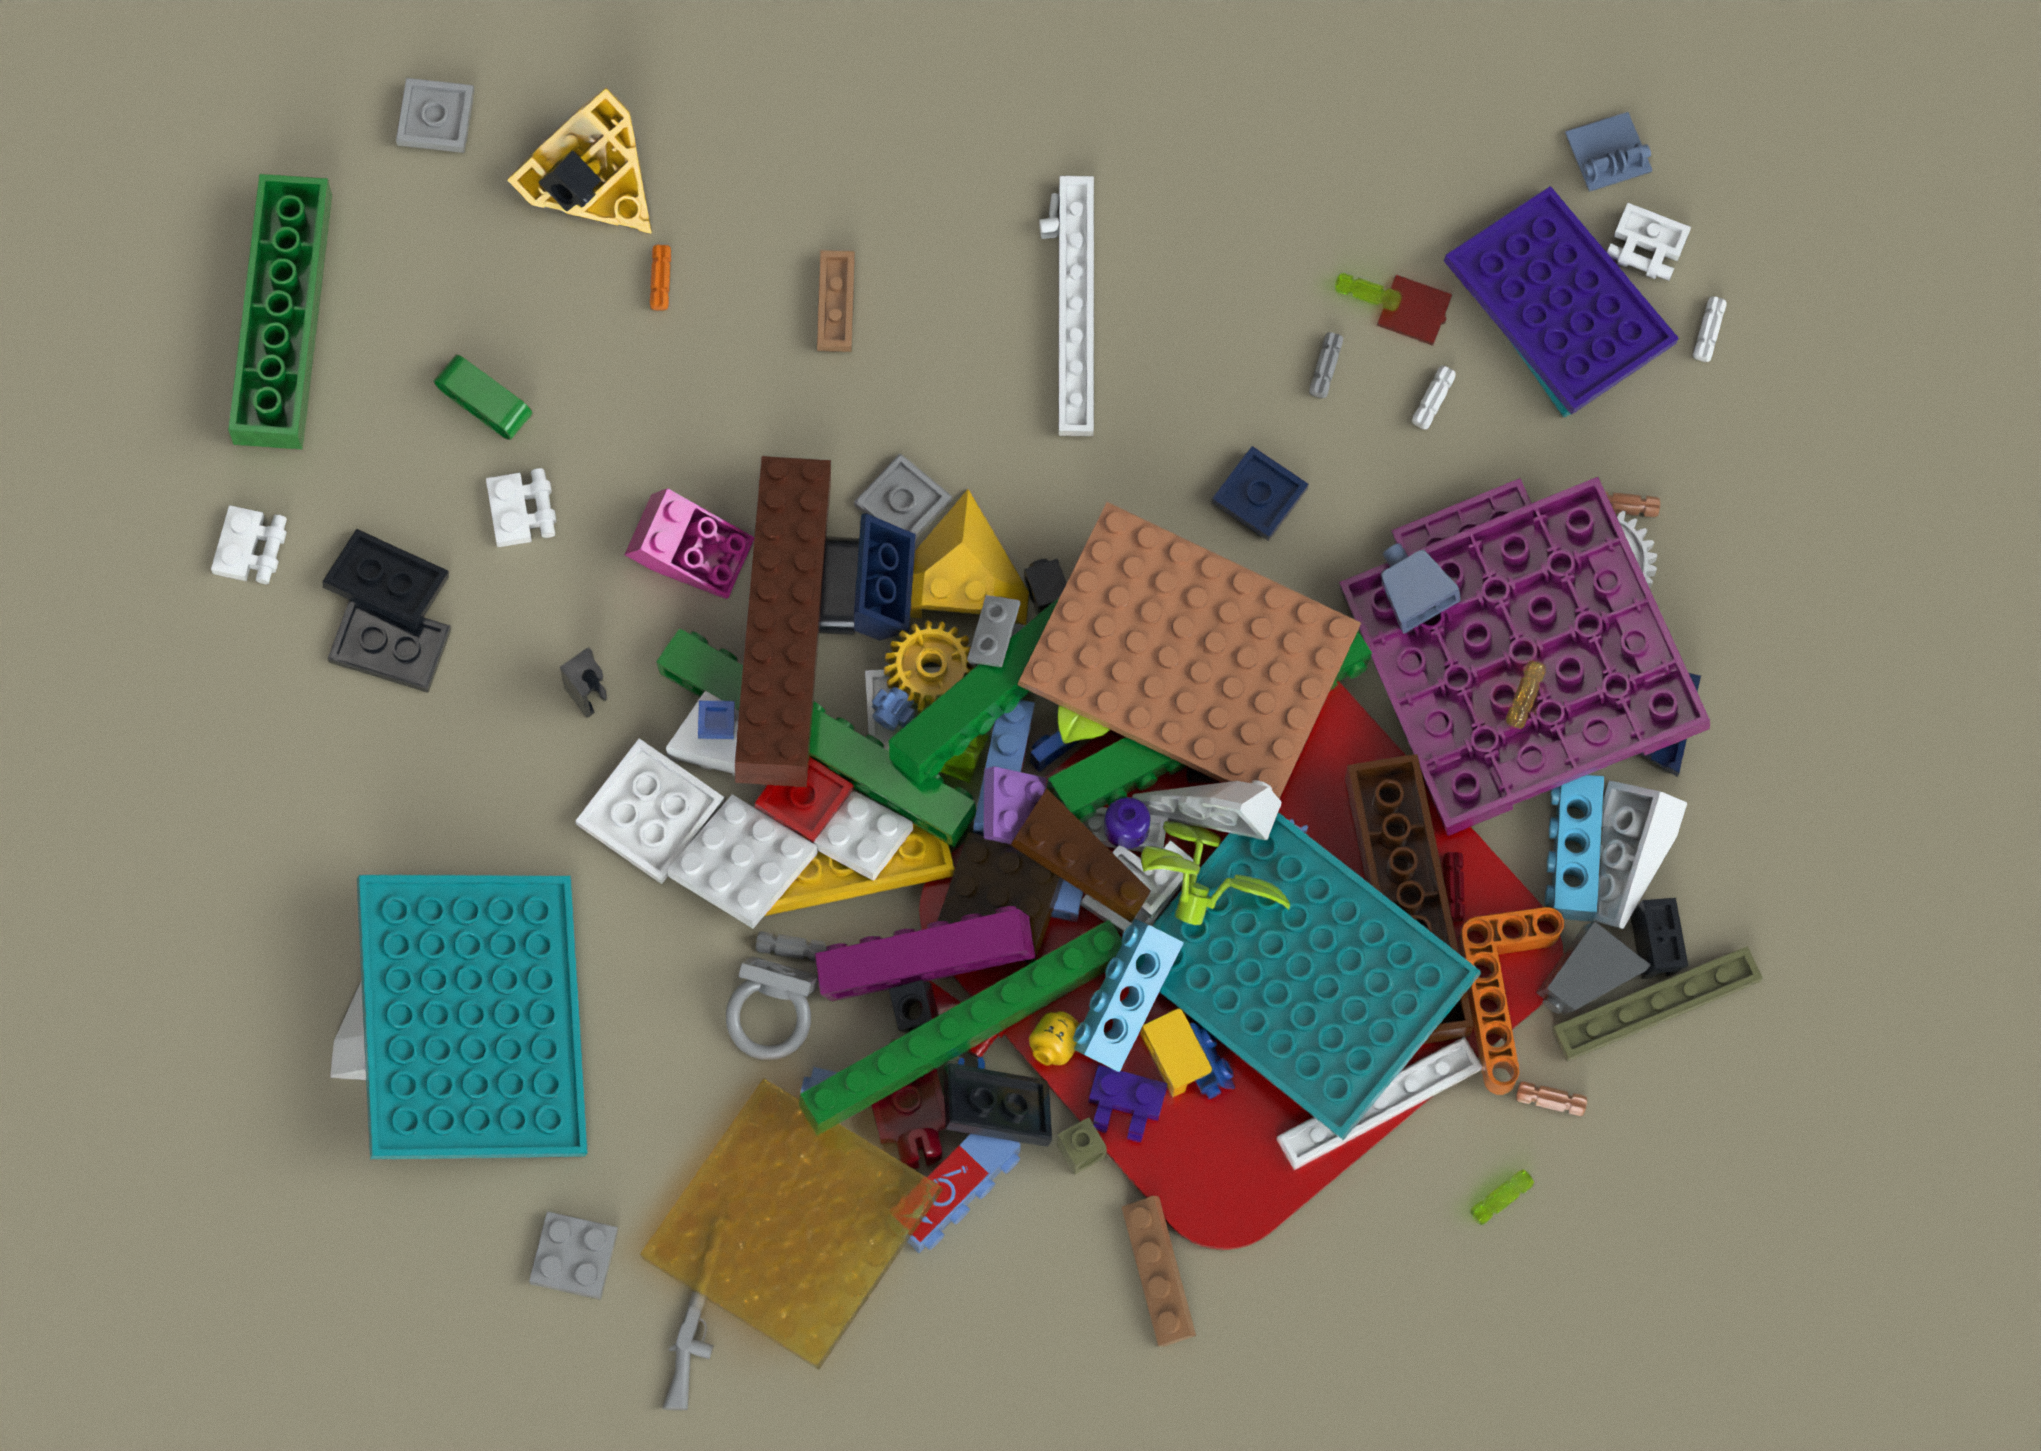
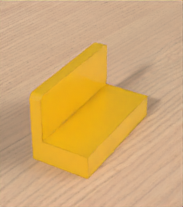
(1175, 1051)

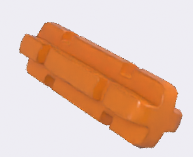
(660, 277)

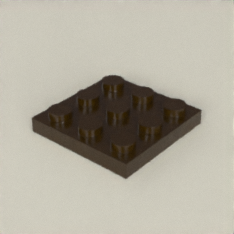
(1001, 876)

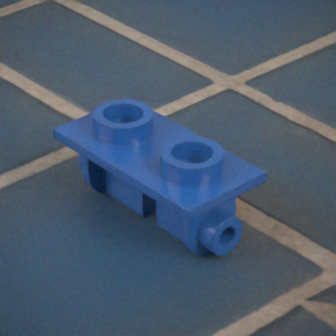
(1221, 1070)

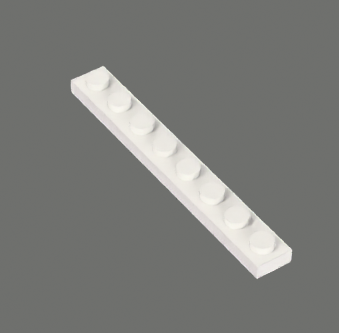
(1076, 305)

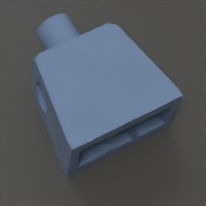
(1416, 587)

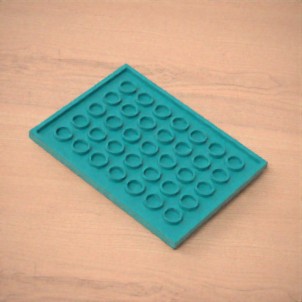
(1314, 994)
(470, 1017)

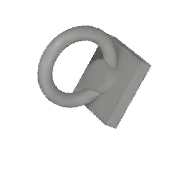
(778, 982)

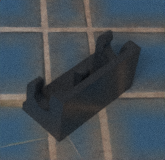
(581, 677)
(1659, 936)

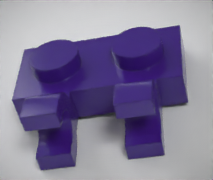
(1128, 1094)

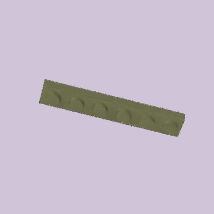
(1657, 1003)

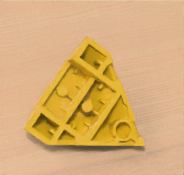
(606, 142)
(964, 564)

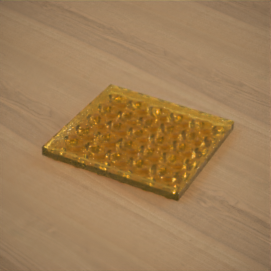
(791, 1224)

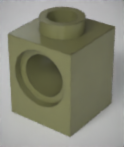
(1081, 1146)

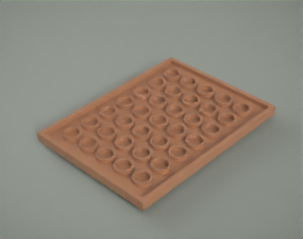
(1189, 652)

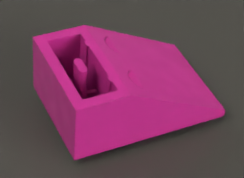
(689, 544)

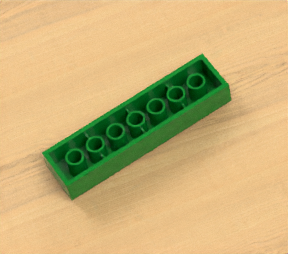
(280, 312)

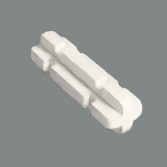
(1709, 329)
(1433, 397)

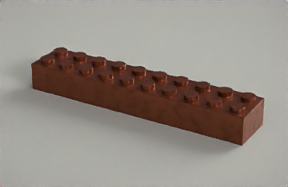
(783, 622)

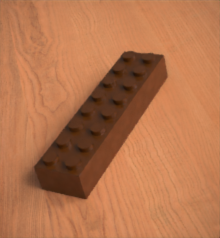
(1403, 856)

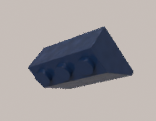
(883, 579)

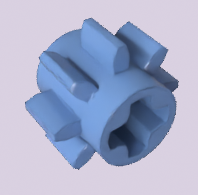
(892, 708)

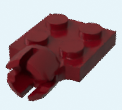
(913, 1119)

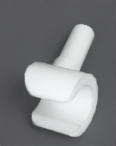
(1050, 226)

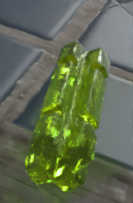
(1368, 291)
(1502, 1197)

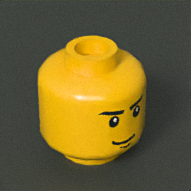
(1053, 1038)

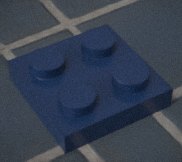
(1260, 493)

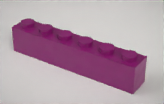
(924, 954)

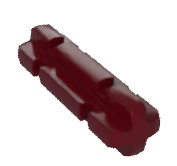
(1454, 884)

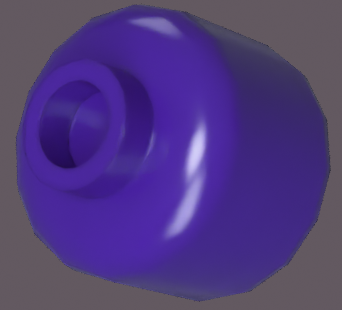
(1127, 823)

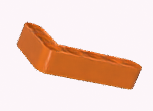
(1493, 986)

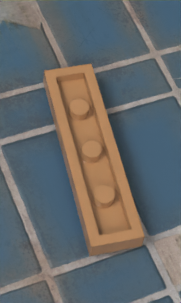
(1158, 1271)

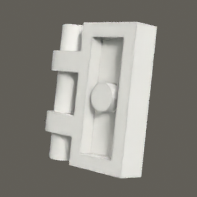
(1652, 233)
(509, 507)
(239, 541)

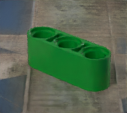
(483, 397)

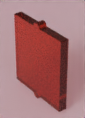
(1419, 311)

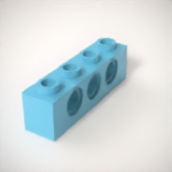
(1580, 901)
(1143, 986)

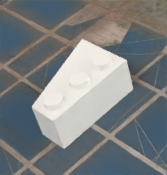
(706, 753)

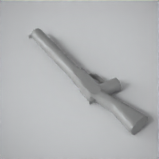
(685, 1345)

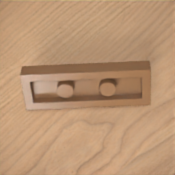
(836, 301)

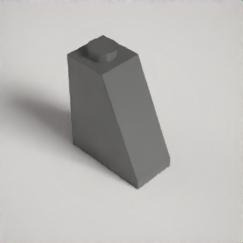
(1589, 969)

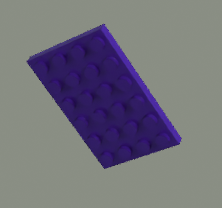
(1561, 300)

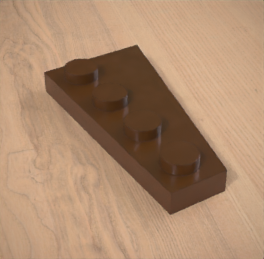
(1076, 855)

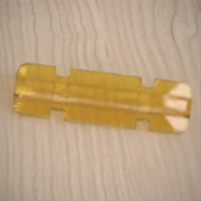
(1525, 694)

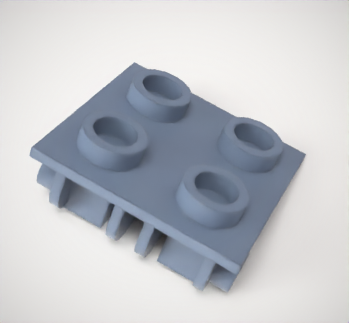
(1609, 151)

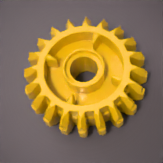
(922, 648)

